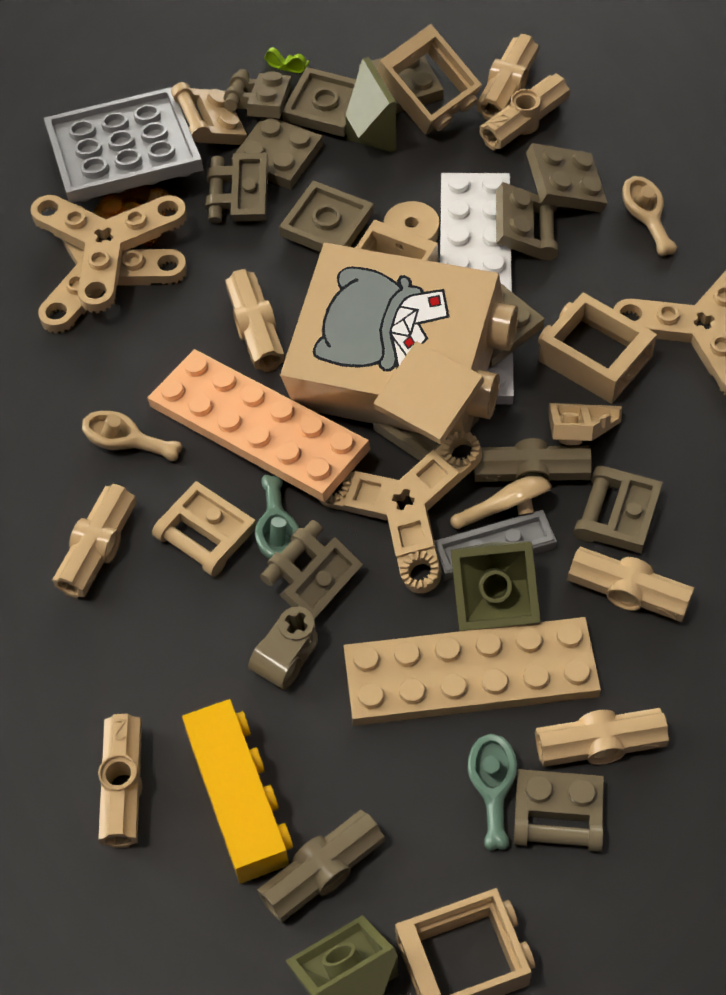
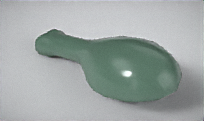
(275, 525)
(492, 772)

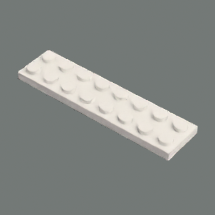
(470, 241)

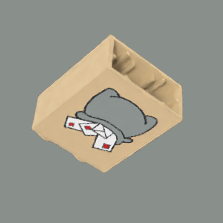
(369, 313)

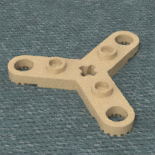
(103, 260)
(136, 268)
(680, 321)
(410, 527)

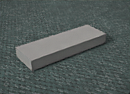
(527, 527)

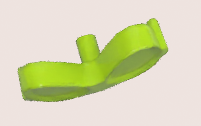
(292, 64)

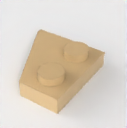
(581, 422)

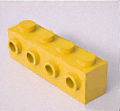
(236, 791)

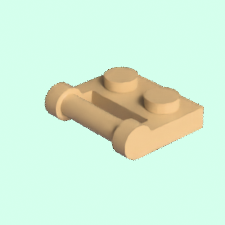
(214, 122)
(210, 517)

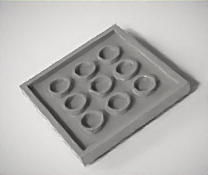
(122, 145)

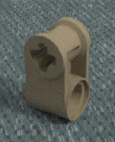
(282, 652)

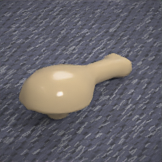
(646, 204)
(118, 432)
(516, 493)

